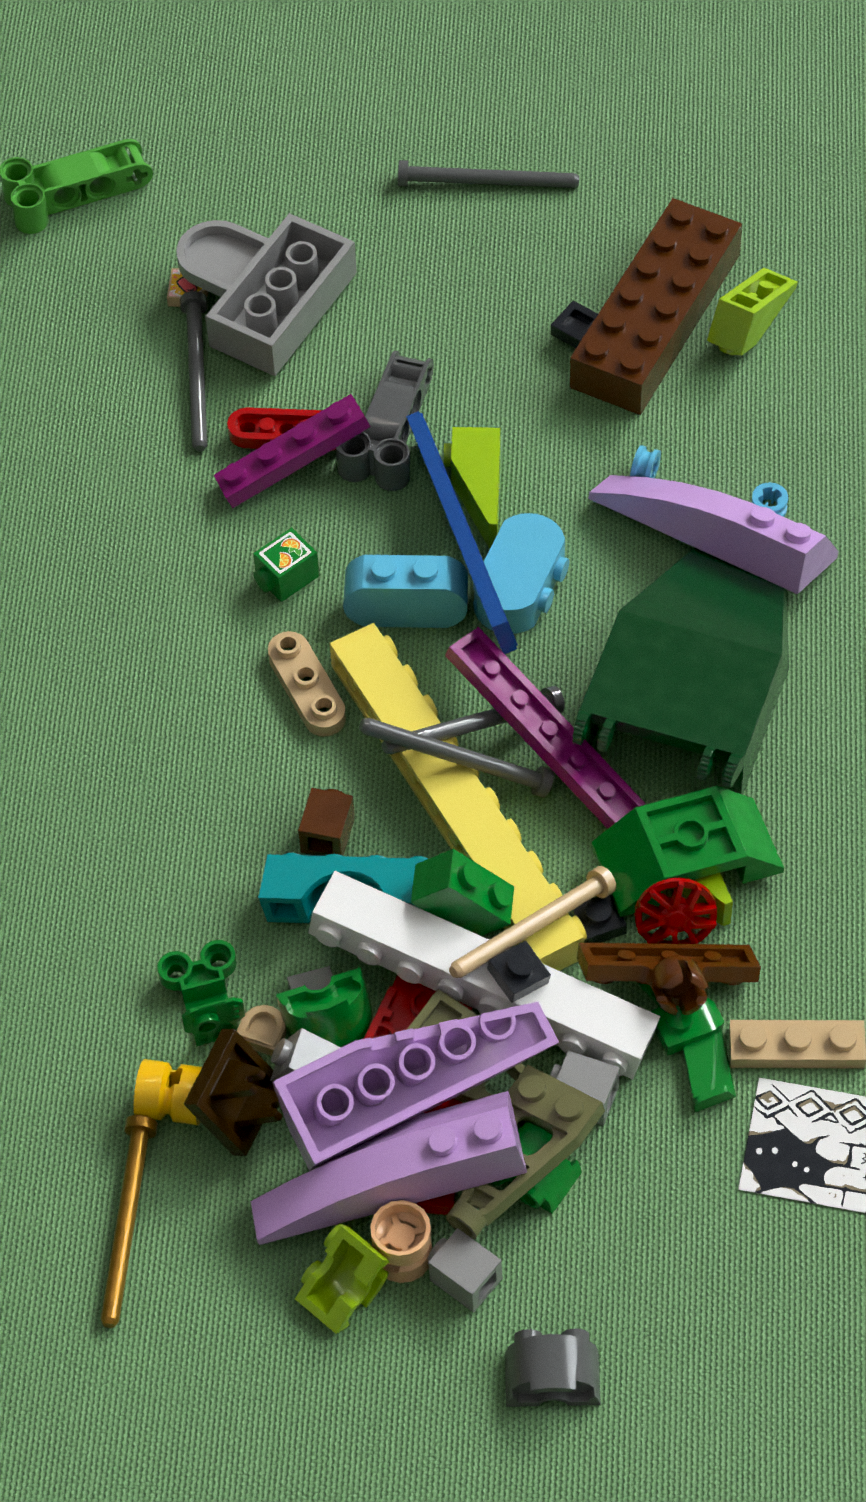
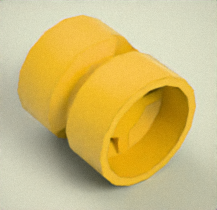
(164, 1091)

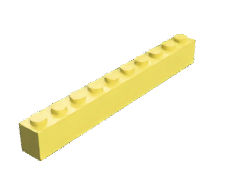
(451, 792)

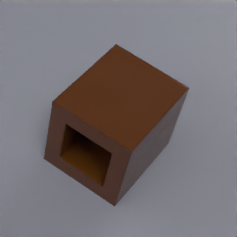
(326, 822)

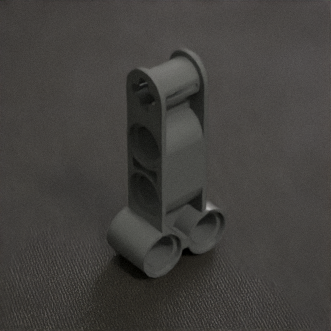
(383, 446)

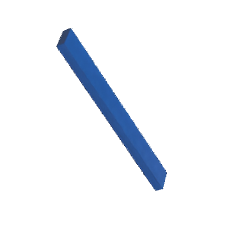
(462, 533)

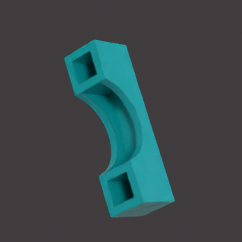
(296, 881)

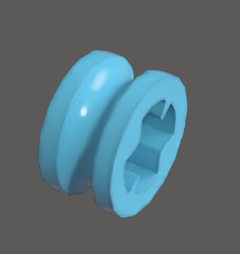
(645, 463)
(774, 493)

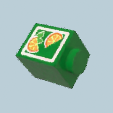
(285, 565)

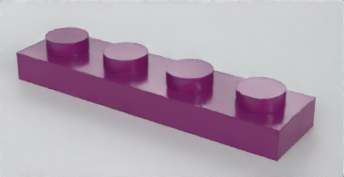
(291, 450)

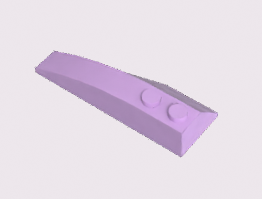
(722, 527)
(401, 1075)
(410, 1163)

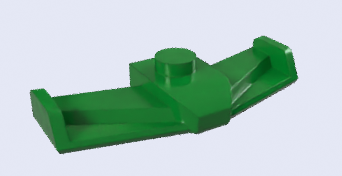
(703, 1050)

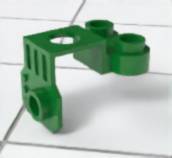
(204, 990)

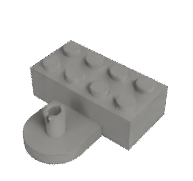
(267, 286)

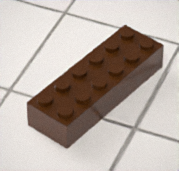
(655, 306)

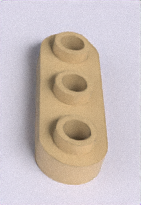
(306, 695)

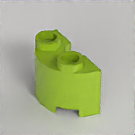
(344, 1280)

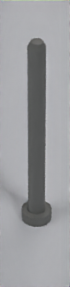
(484, 176)
(193, 305)
(472, 722)
(538, 780)

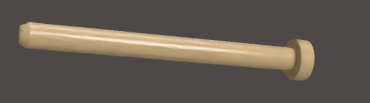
(599, 883)

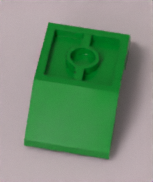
(685, 839)

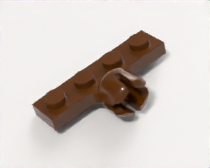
(672, 970)

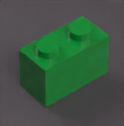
(462, 893)

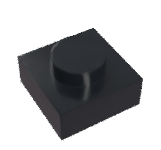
(573, 324)
(600, 919)
(518, 971)

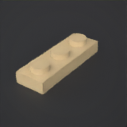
(797, 1044)

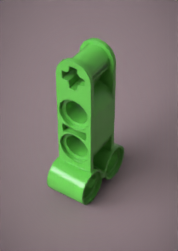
(70, 181)

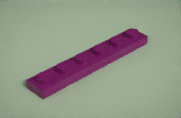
(542, 727)

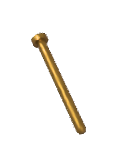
(140, 1129)

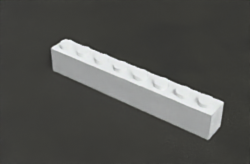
(424, 946)

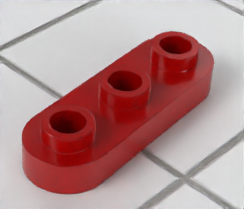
(263, 424)

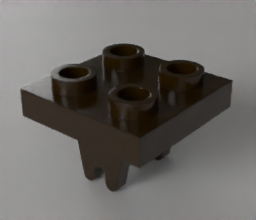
(234, 1093)

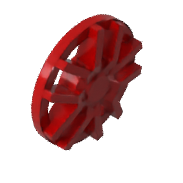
(675, 912)

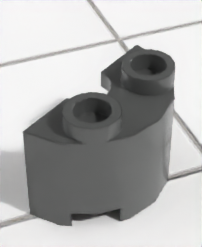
(552, 1369)

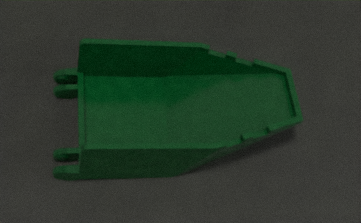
(694, 666)

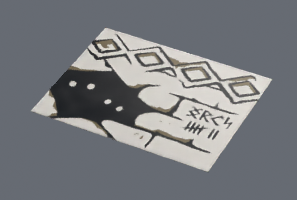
(807, 1145)

